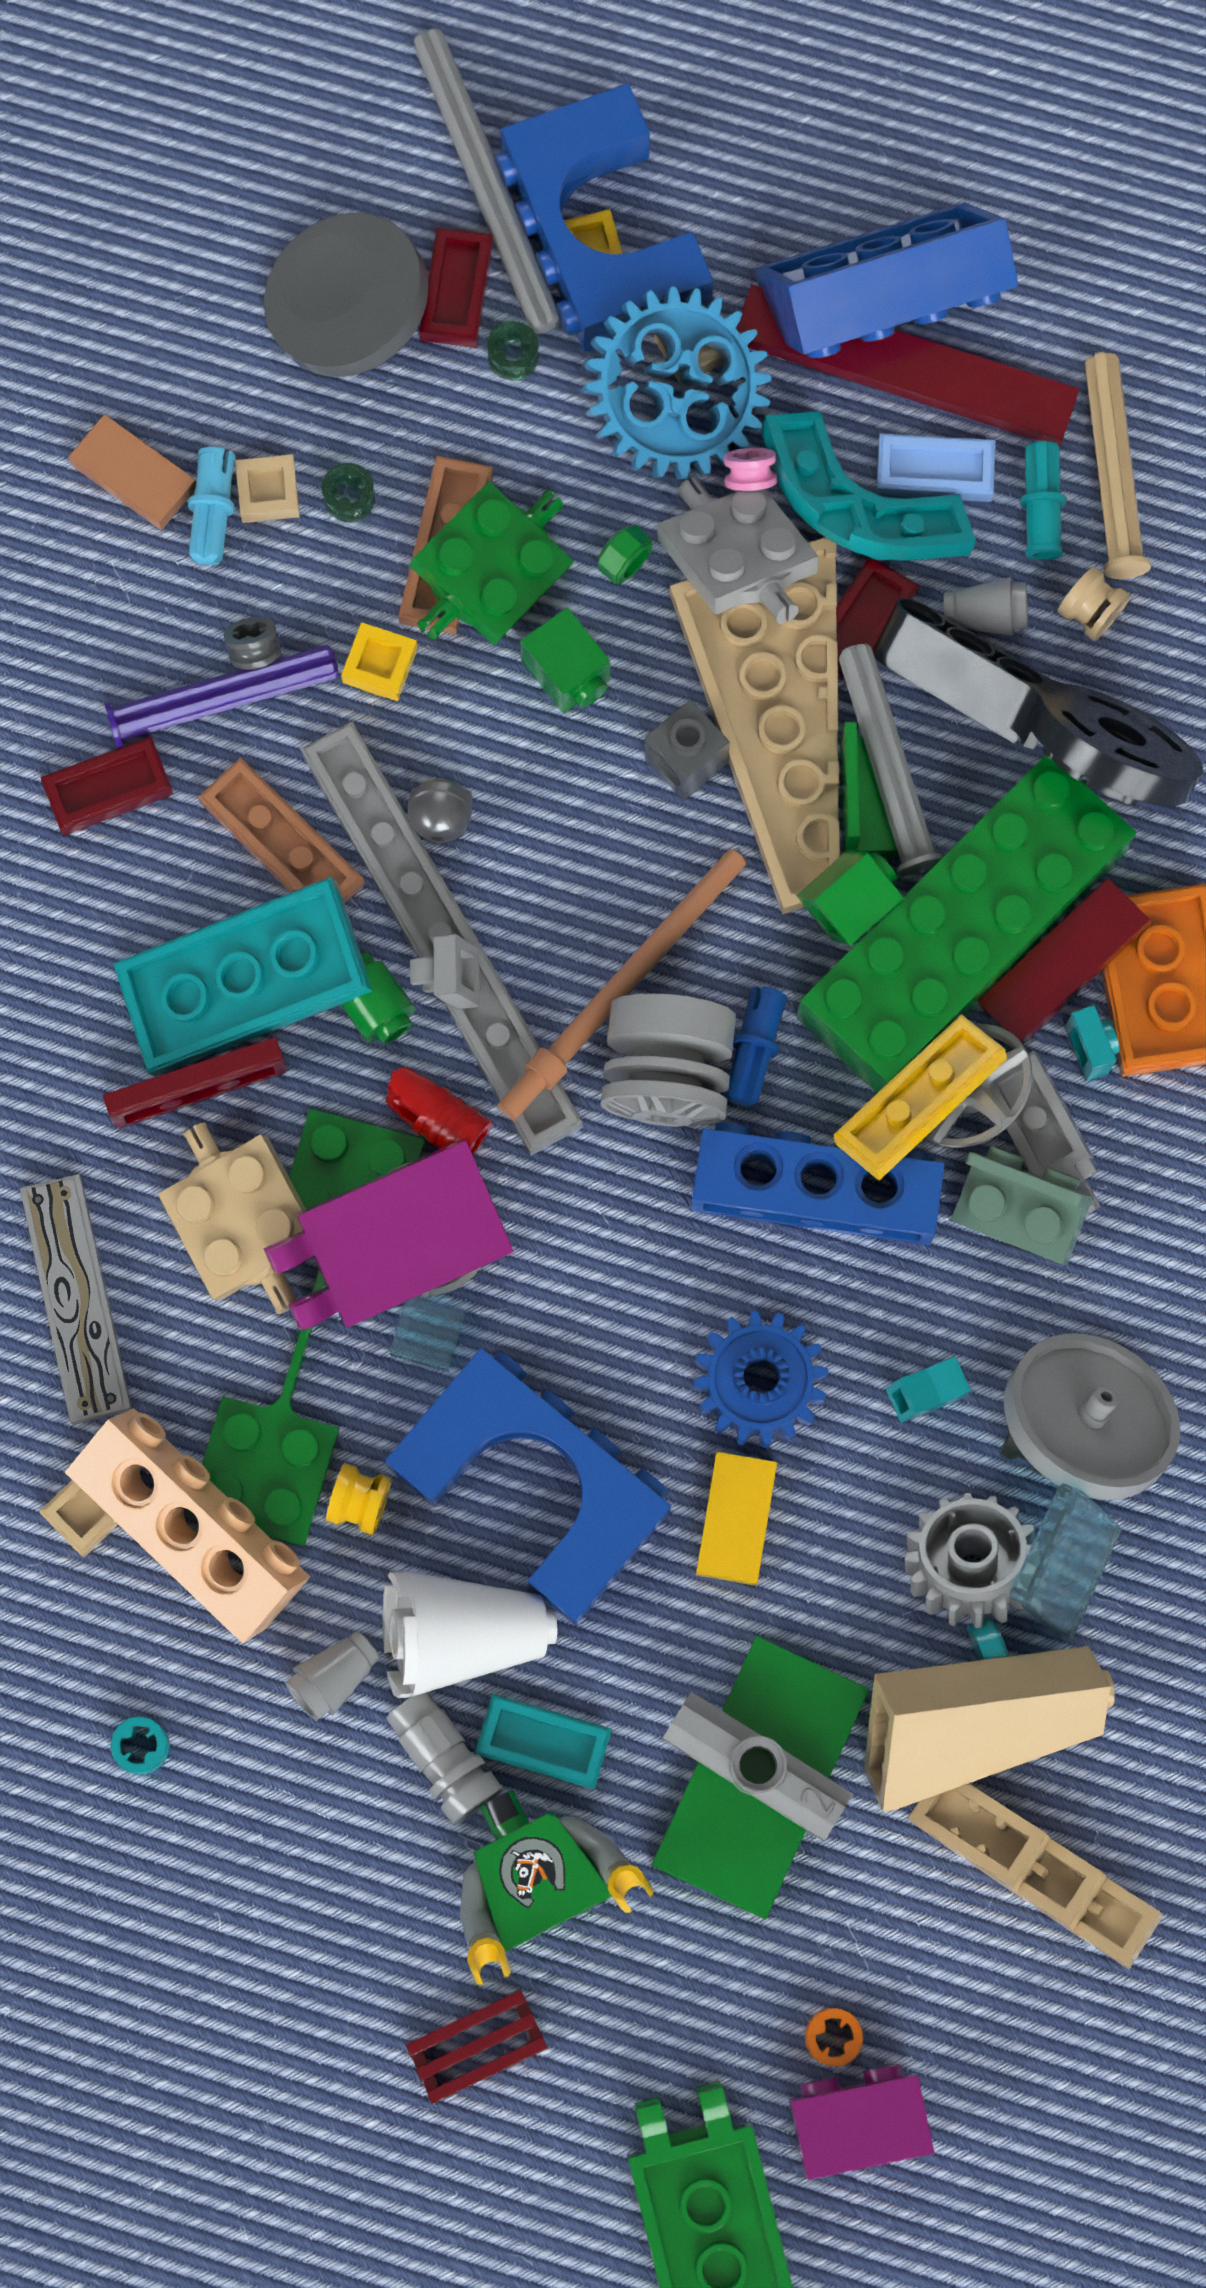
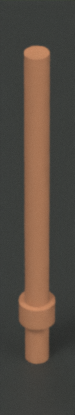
(548, 1065)

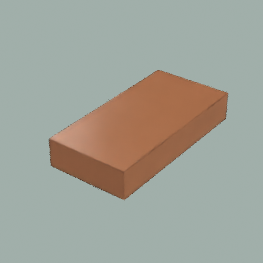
(132, 472)

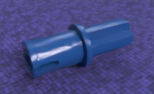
(755, 1045)

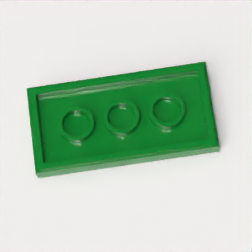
(731, 1839)

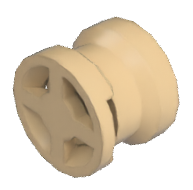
(1088, 601)

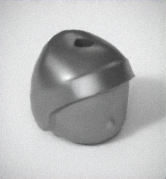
(440, 810)

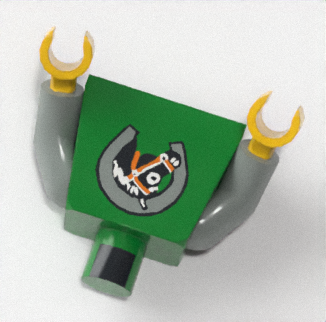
(536, 1879)

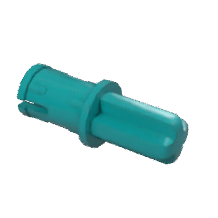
(1043, 501)

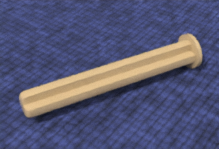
(1114, 468)

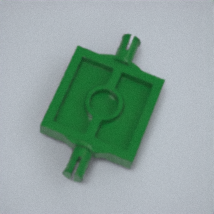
(490, 563)

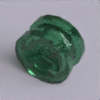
(528, 341)
(343, 508)

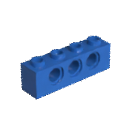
(784, 1200)

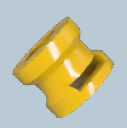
(358, 1499)

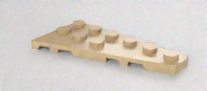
(778, 707)

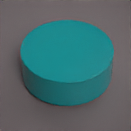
(987, 1640)

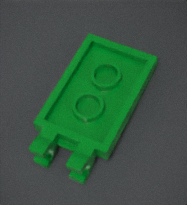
(706, 2200)

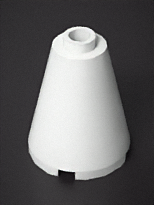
(459, 1630)

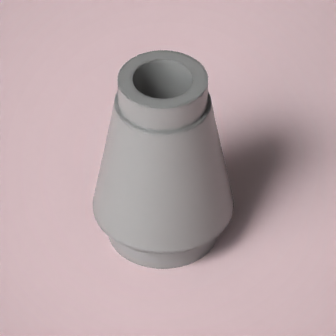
(989, 607)
(332, 1675)

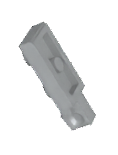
(1045, 1128)

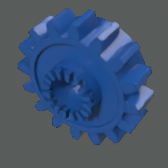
(760, 1346)

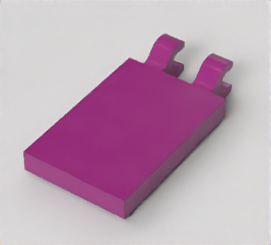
(394, 1237)

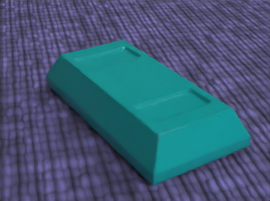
(543, 1741)

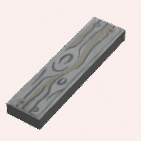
(76, 1299)

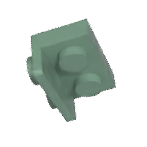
(1021, 1206)

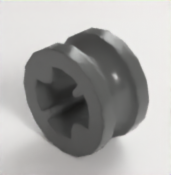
(252, 643)

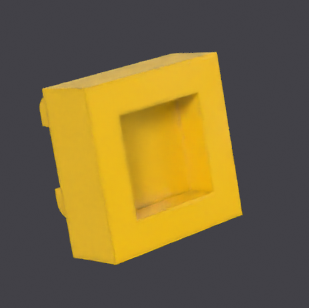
(379, 661)

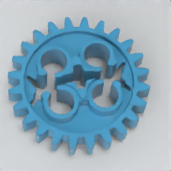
(685, 331)

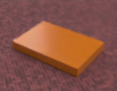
(1160, 985)

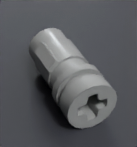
(443, 1757)

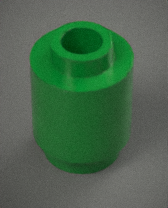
(384, 1011)

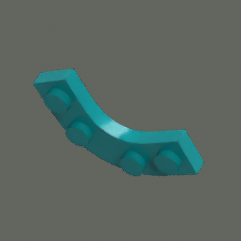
(851, 515)

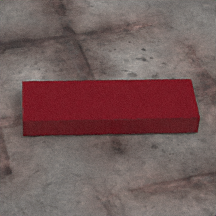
(1064, 961)
(195, 1083)

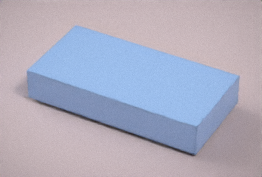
(935, 467)

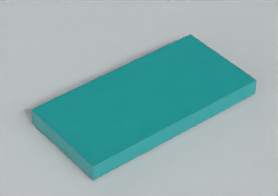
(242, 977)

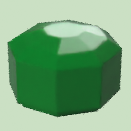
(624, 554)

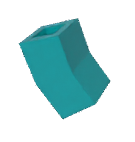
(928, 1390)

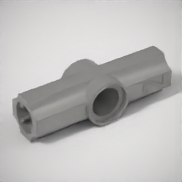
(792, 1791)

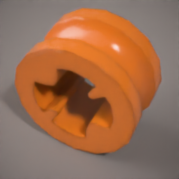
(850, 2047)

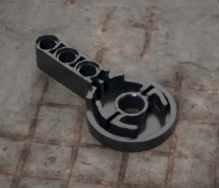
(1081, 728)

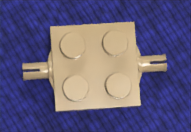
(231, 1212)

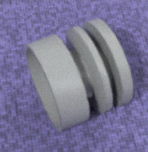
(668, 1058)

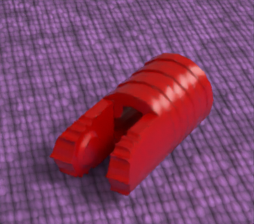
(435, 1111)

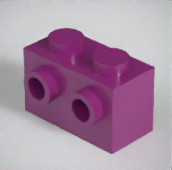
(860, 2123)

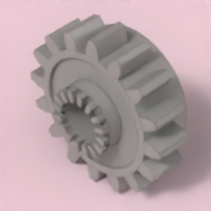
(960, 1531)

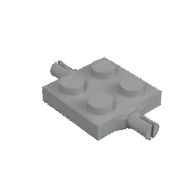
(738, 549)

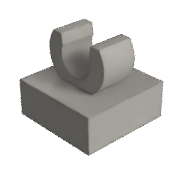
(451, 973)

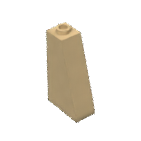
(979, 1718)

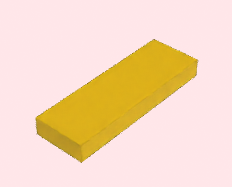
(920, 1097)

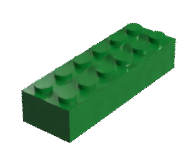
(965, 923)

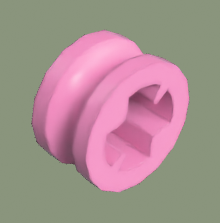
(750, 469)

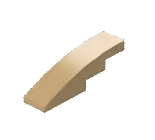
(1039, 1871)

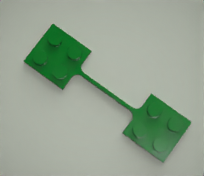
(268, 1452)

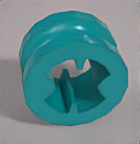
(152, 1759)

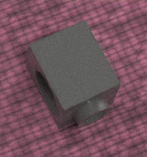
(686, 749)

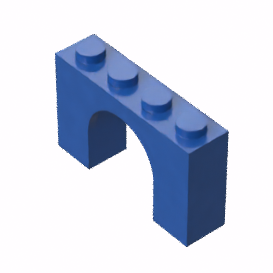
(547, 164)
(492, 1406)

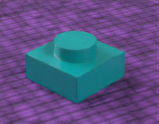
(1092, 1042)

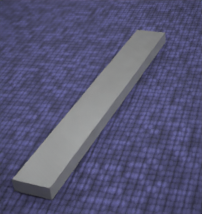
(427, 910)

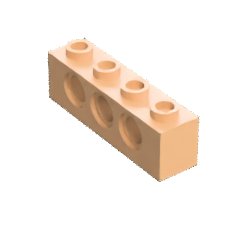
(155, 1519)

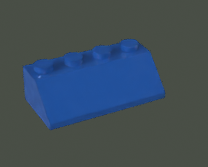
(889, 278)

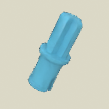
(211, 505)

